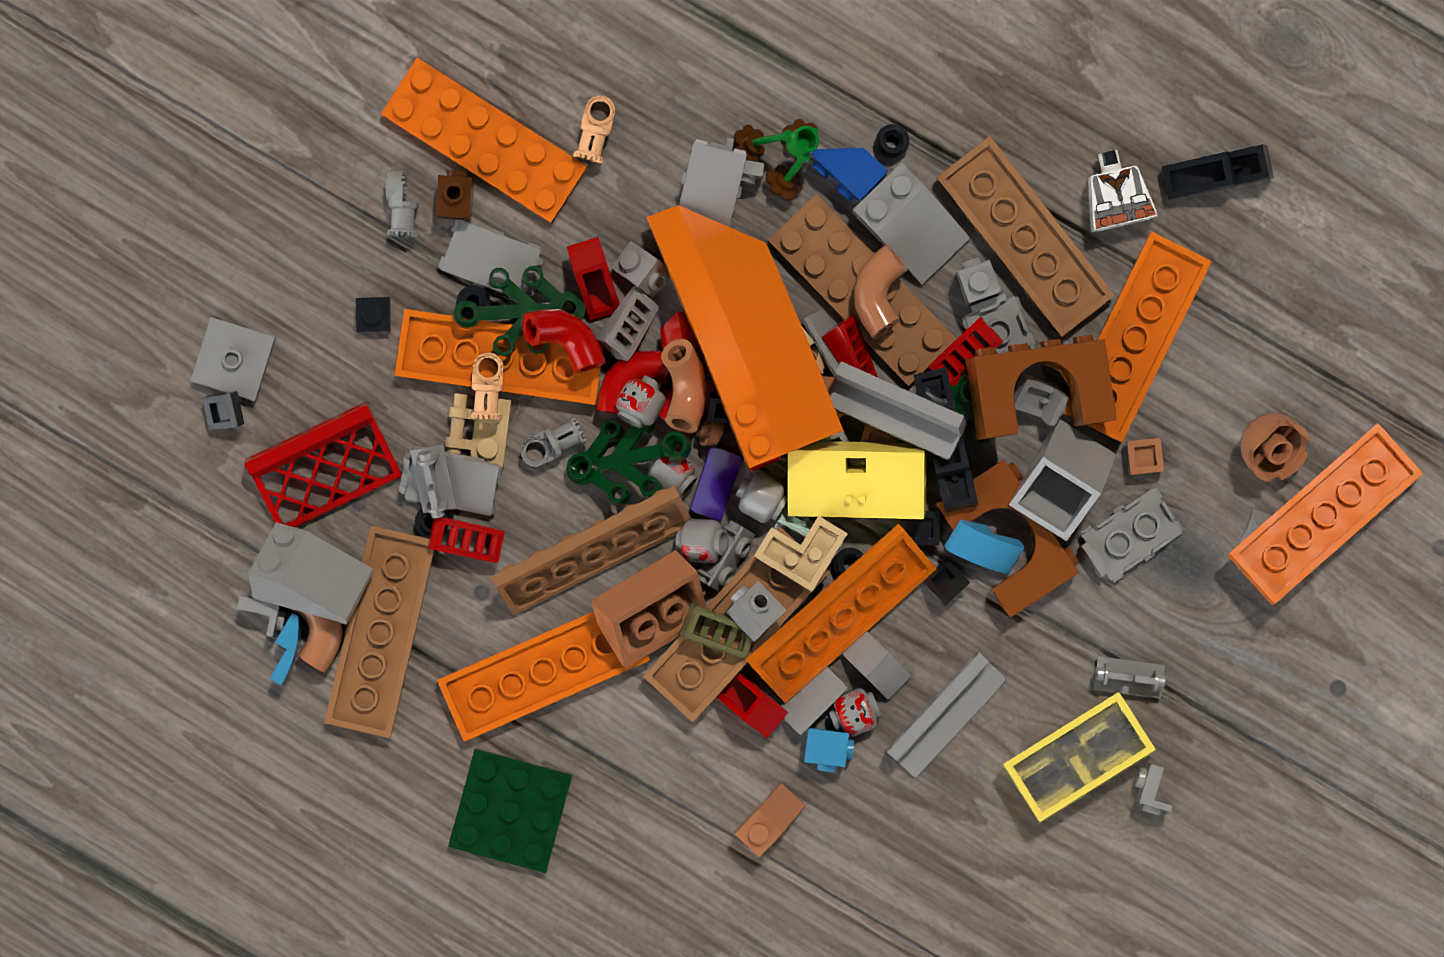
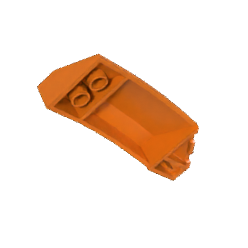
(746, 334)

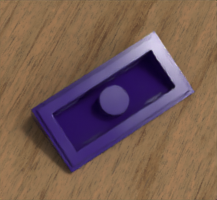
(715, 483)

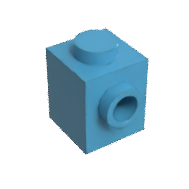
(828, 748)

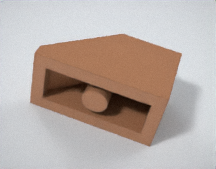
(769, 819)

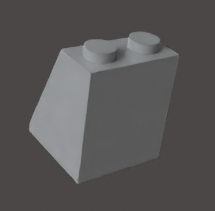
(1063, 480)

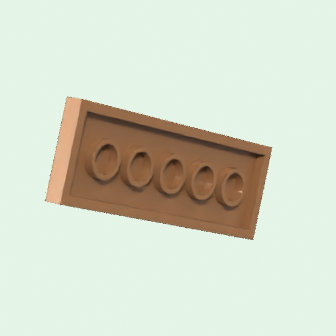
(1025, 236)
(830, 259)
(592, 550)
(381, 634)
(696, 674)

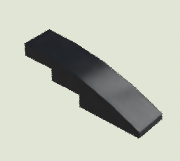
(953, 474)

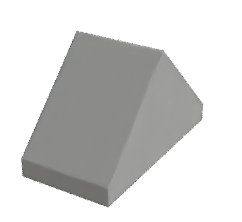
(877, 665)

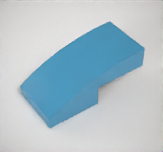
(982, 547)
(290, 639)

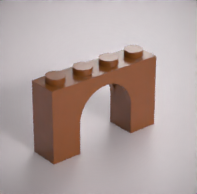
(1080, 364)
(1048, 563)

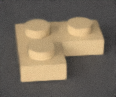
(805, 561)

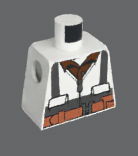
(1117, 195)

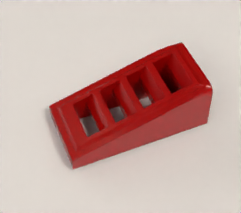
(984, 330)
(849, 346)
(493, 547)

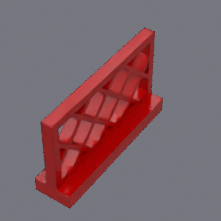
(311, 440)

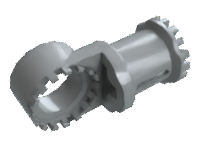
(402, 211)
(550, 441)

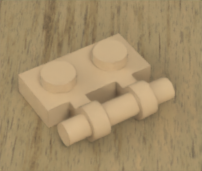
(489, 435)

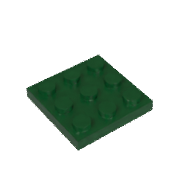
(510, 810)

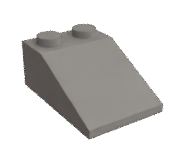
(911, 222)
(308, 575)

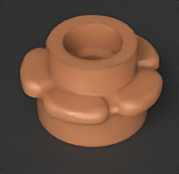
(709, 432)

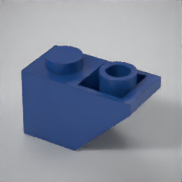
(851, 168)

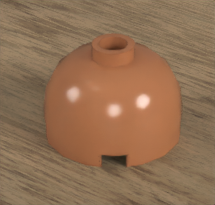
(1274, 446)

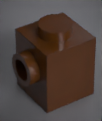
(455, 196)

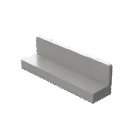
(897, 411)
(946, 714)

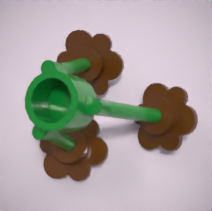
(799, 140)

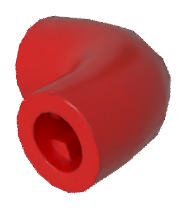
(568, 332)
(639, 365)

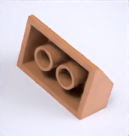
(648, 607)

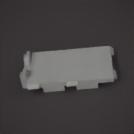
(713, 181)
(479, 251)
(1007, 321)
(471, 478)
(1130, 535)

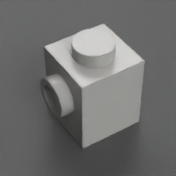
(977, 281)
(755, 610)

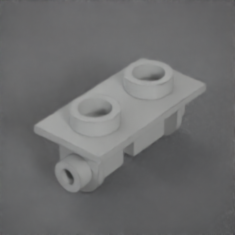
(433, 480)
(739, 545)
(1129, 677)

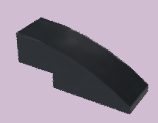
(1218, 171)

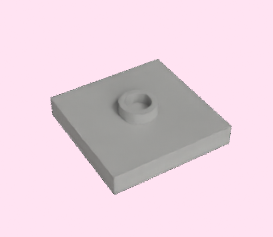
(233, 358)

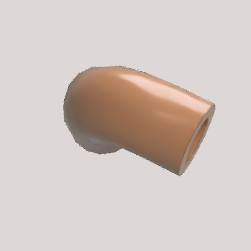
(872, 290)
(688, 385)
(322, 641)

